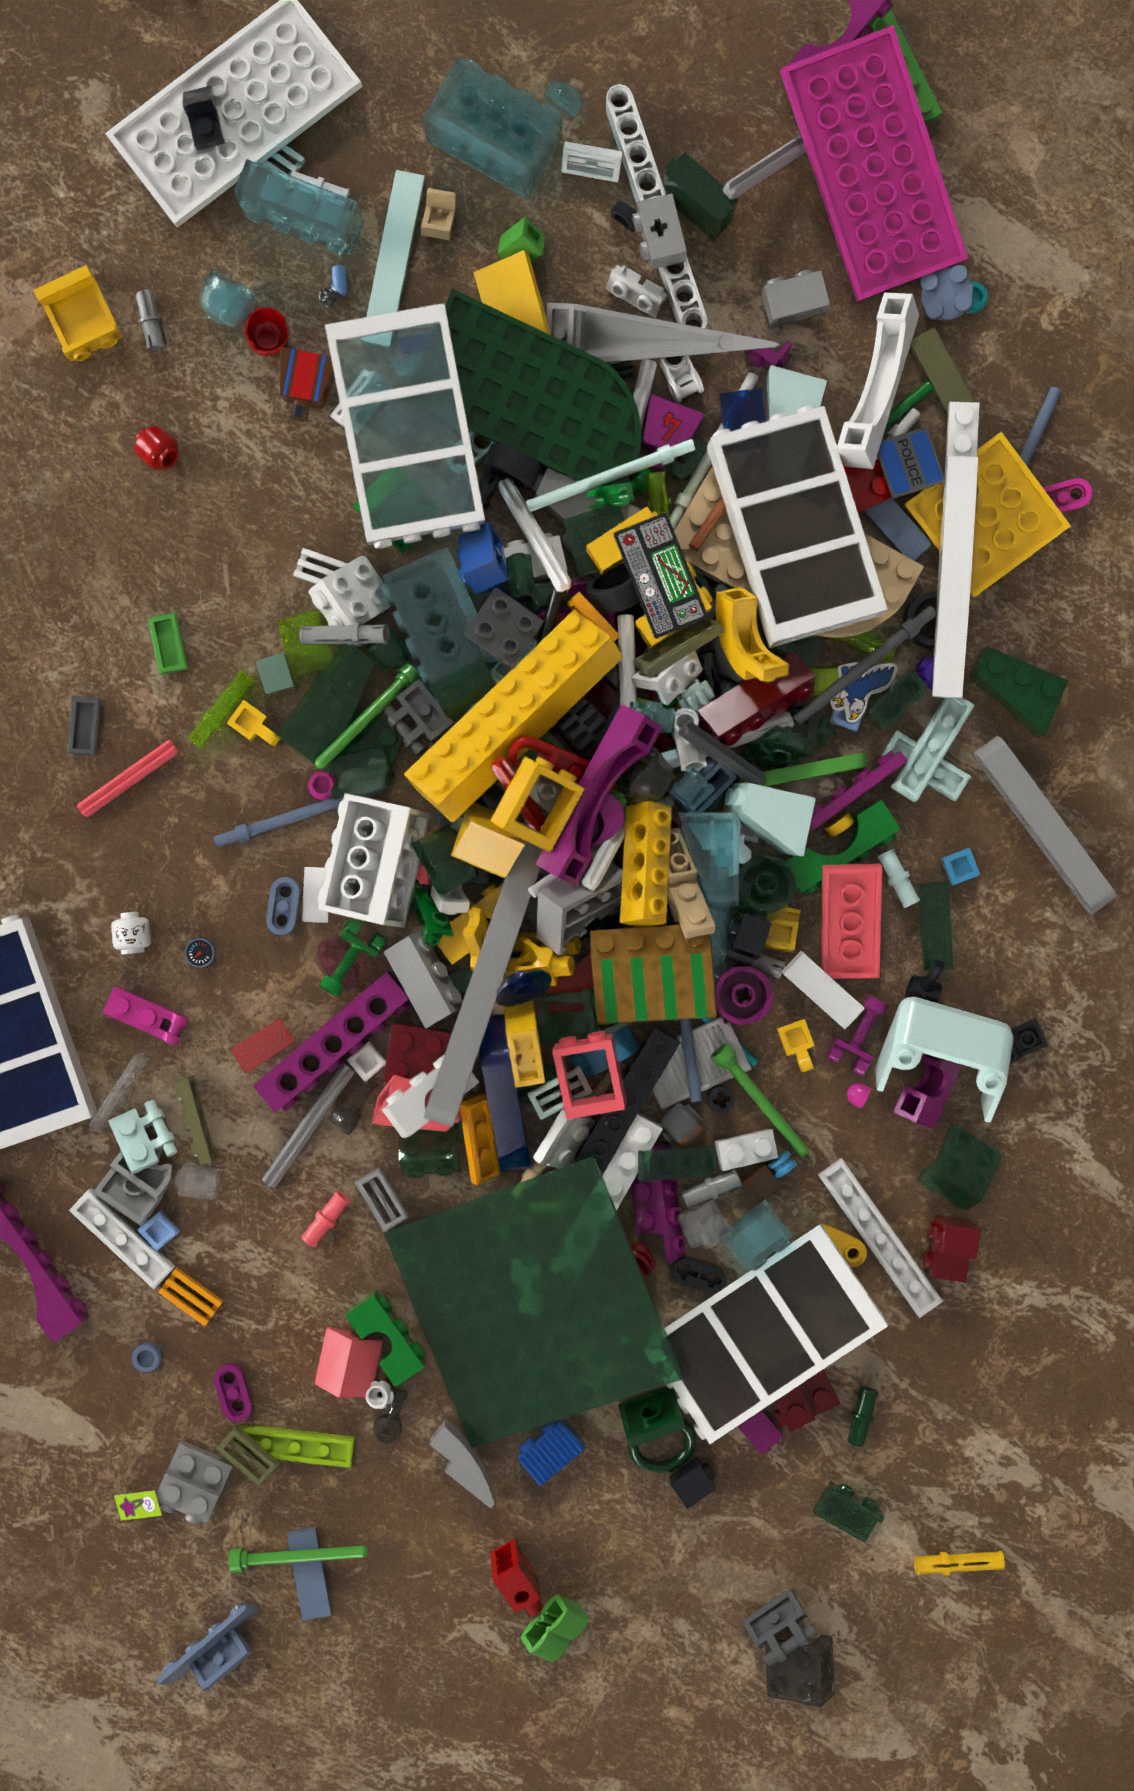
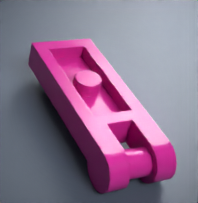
(144, 1015)

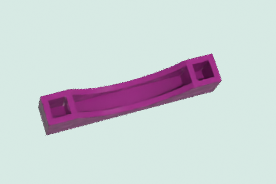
(624, 743)
(57, 1307)

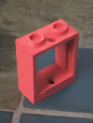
(594, 1104)

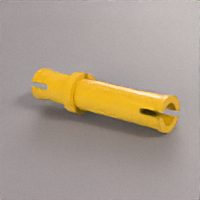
(948, 1563)

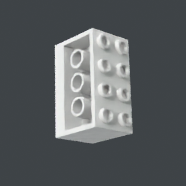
(373, 861)

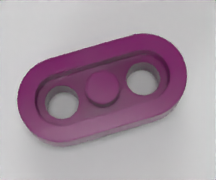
(232, 1391)

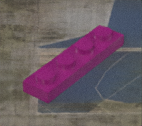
(864, 781)

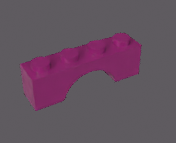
(862, 17)

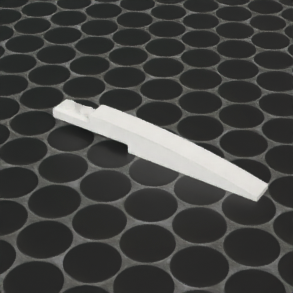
(956, 549)

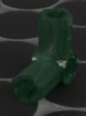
(523, 584)

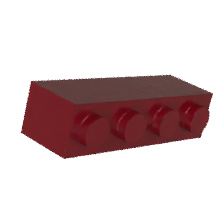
(755, 702)

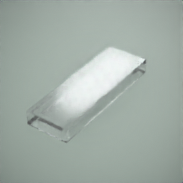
(119, 1091)

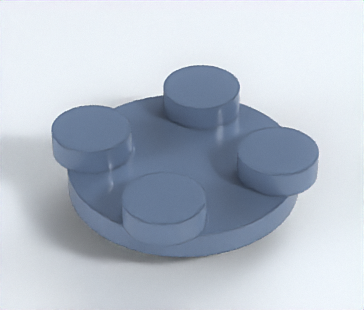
(947, 293)

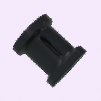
(728, 1103)

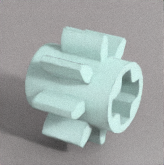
(695, 695)

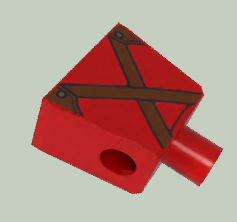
(516, 1578)

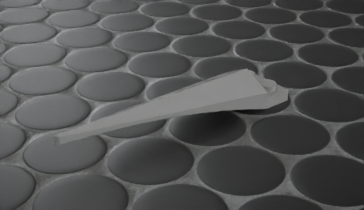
(630, 337)

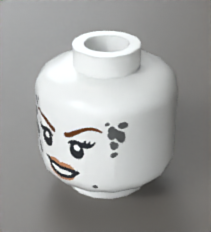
(131, 933)

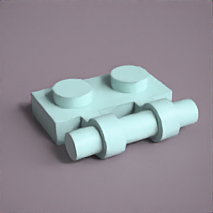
(134, 1141)

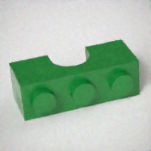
(375, 1315)

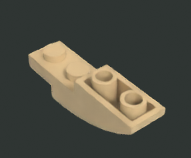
(684, 893)

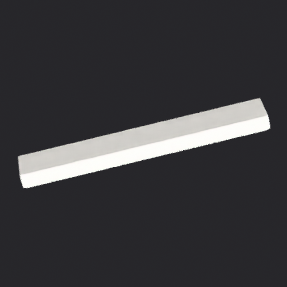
(880, 1237)

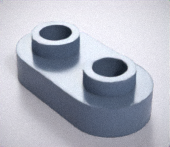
(282, 905)

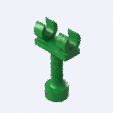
(620, 494)
(333, 983)

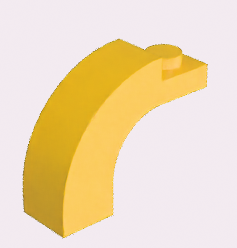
(741, 640)

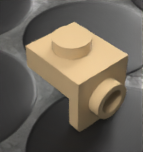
(439, 214)

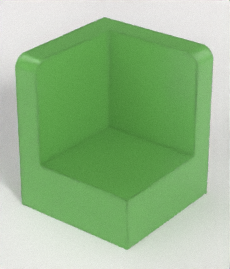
(522, 237)

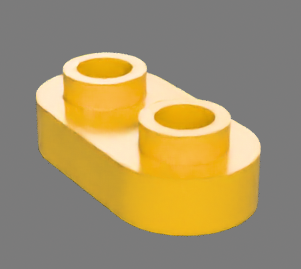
(844, 1243)

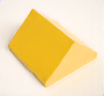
(485, 843)

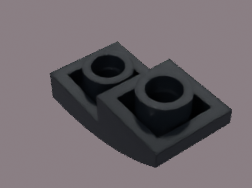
(1027, 1039)

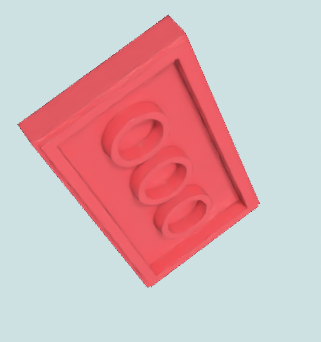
(851, 920)

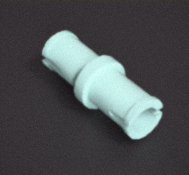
(898, 878)

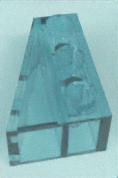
(715, 853)

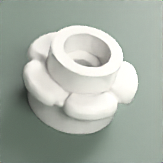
(372, 1395)

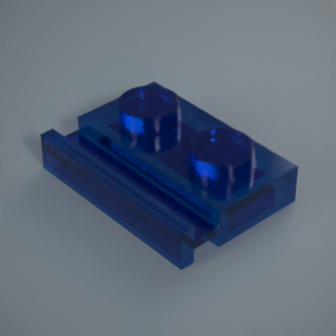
(740, 408)

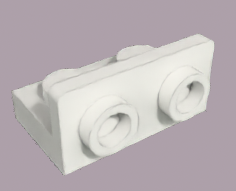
(672, 680)

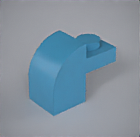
(596, 1061)

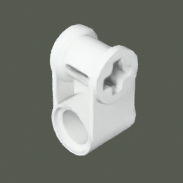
(681, 378)

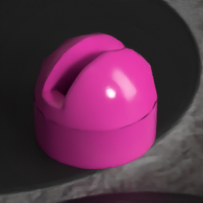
(858, 1094)

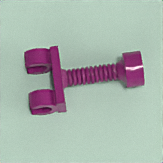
(873, 1008)

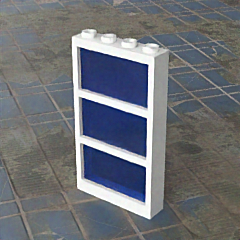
(38, 1061)

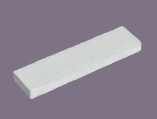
(122, 1238)

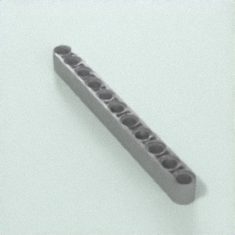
(483, 988)

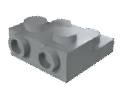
(193, 1483)

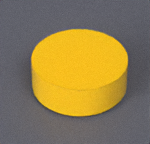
(839, 824)

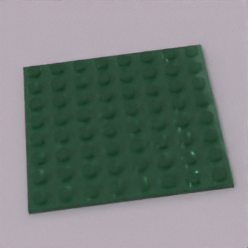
(534, 1303)

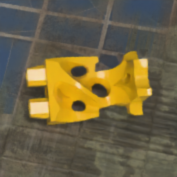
(531, 956)

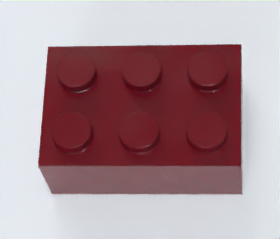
(415, 1050)

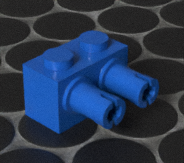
(482, 560)

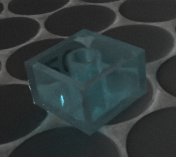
(757, 1236)

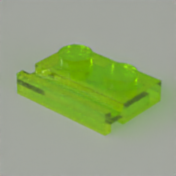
(303, 658)

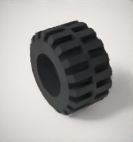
(582, 728)

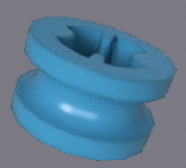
(782, 1164)

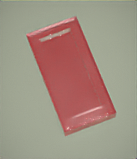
(262, 1045)

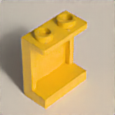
(79, 314)

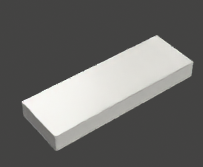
(822, 989)

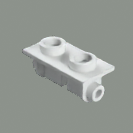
(625, 285)

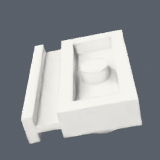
(563, 1140)

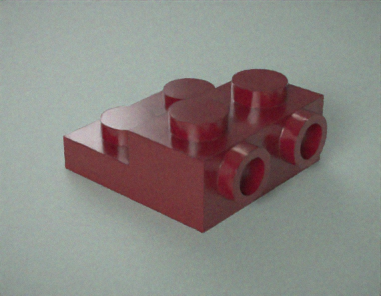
(806, 1401)

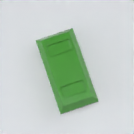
(167, 643)

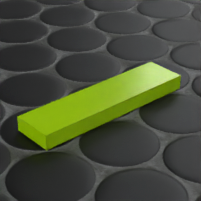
(302, 1445)

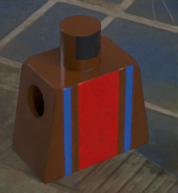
(305, 381)

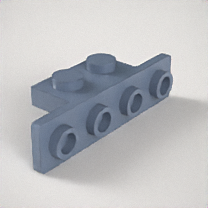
(216, 1653)

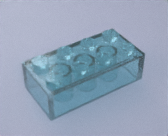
(299, 208)

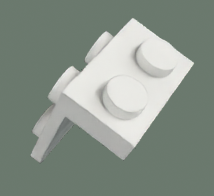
(350, 594)

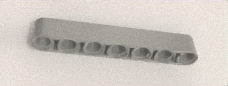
(1044, 825)

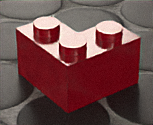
(950, 1248)

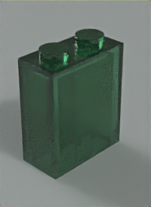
(699, 195)

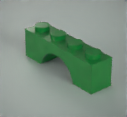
(871, 827)

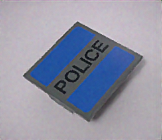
(910, 463)

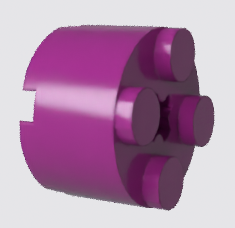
(757, 988)

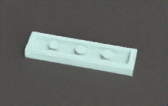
(932, 747)

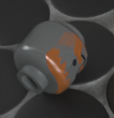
(681, 1124)

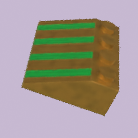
(652, 975)

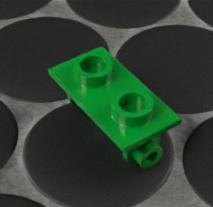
(435, 922)

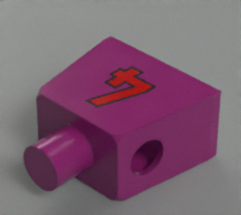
(669, 425)

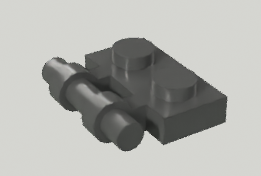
(425, 711)
(775, 1619)

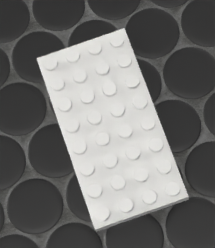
(267, 89)

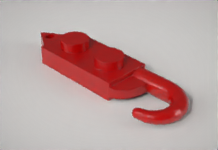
(557, 756)

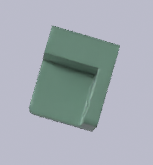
(276, 673)

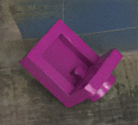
(767, 356)

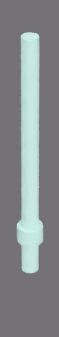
(663, 455)

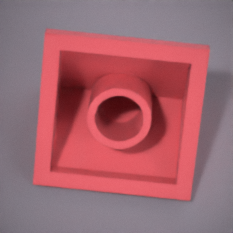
(348, 1363)

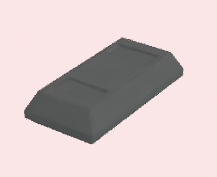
(84, 726)

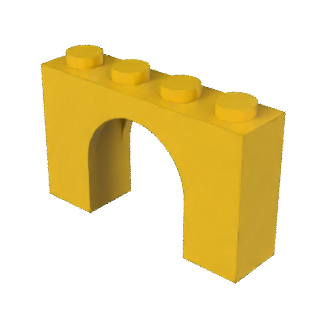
(607, 556)

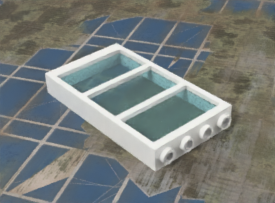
(405, 425)

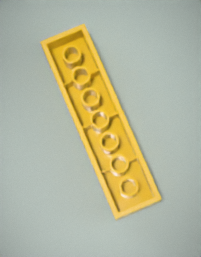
(518, 706)

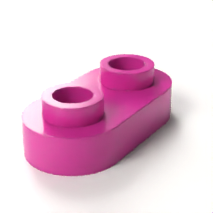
(1061, 494)

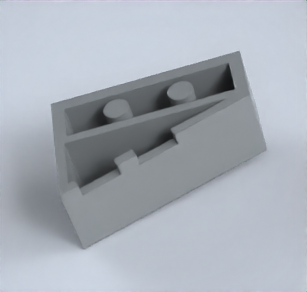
(568, 908)

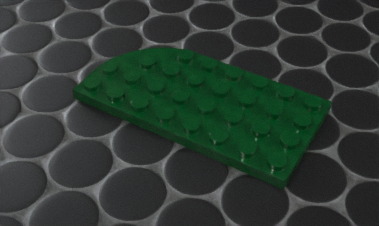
(540, 393)

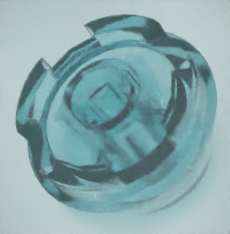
(225, 299)

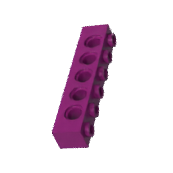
(272, 1086)

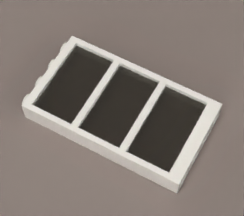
(796, 525)
(769, 1333)

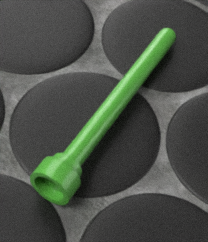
(405, 677)
(725, 1057)
(240, 1559)

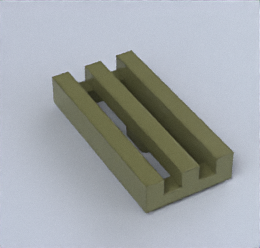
(255, 1447)

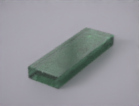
(935, 924)
(677, 1162)

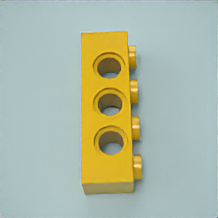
(645, 864)

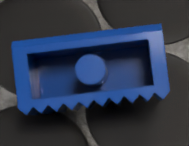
(550, 1450)

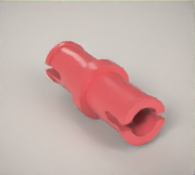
(325, 1219)

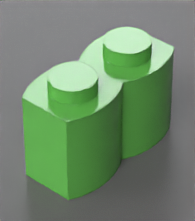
(554, 1628)

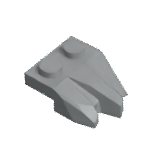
(136, 1193)

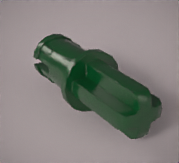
(862, 1416)

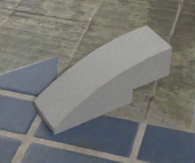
(463, 1462)

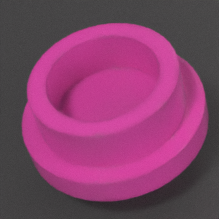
(320, 785)

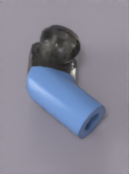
(337, 291)

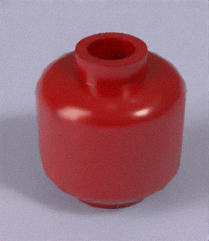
(156, 448)

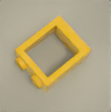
(519, 790)
(524, 1044)

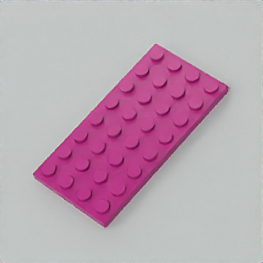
(874, 163)

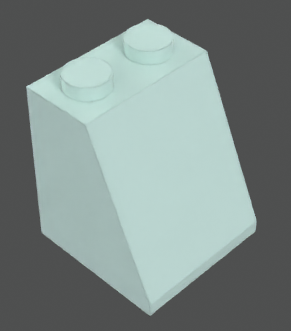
(773, 815)

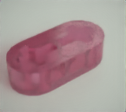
(329, 964)

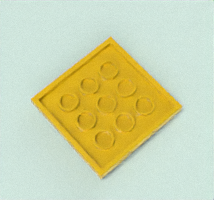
(1010, 514)

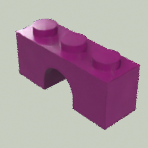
(927, 1099)

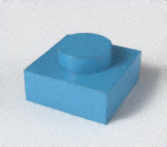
(960, 866)

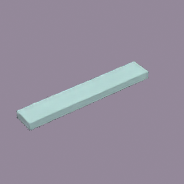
(396, 243)

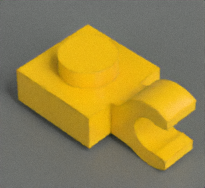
(251, 723)
(796, 1040)

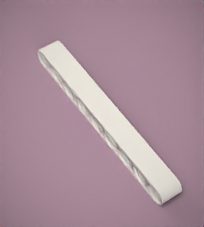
(647, 172)

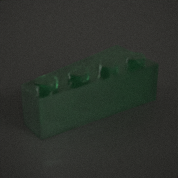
(327, 705)

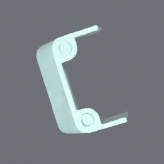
(952, 1036)

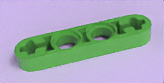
(815, 769)

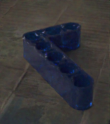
(503, 1097)

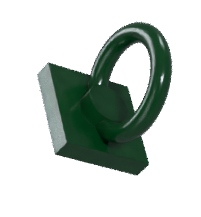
(652, 1418)

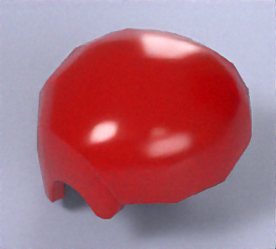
(266, 331)

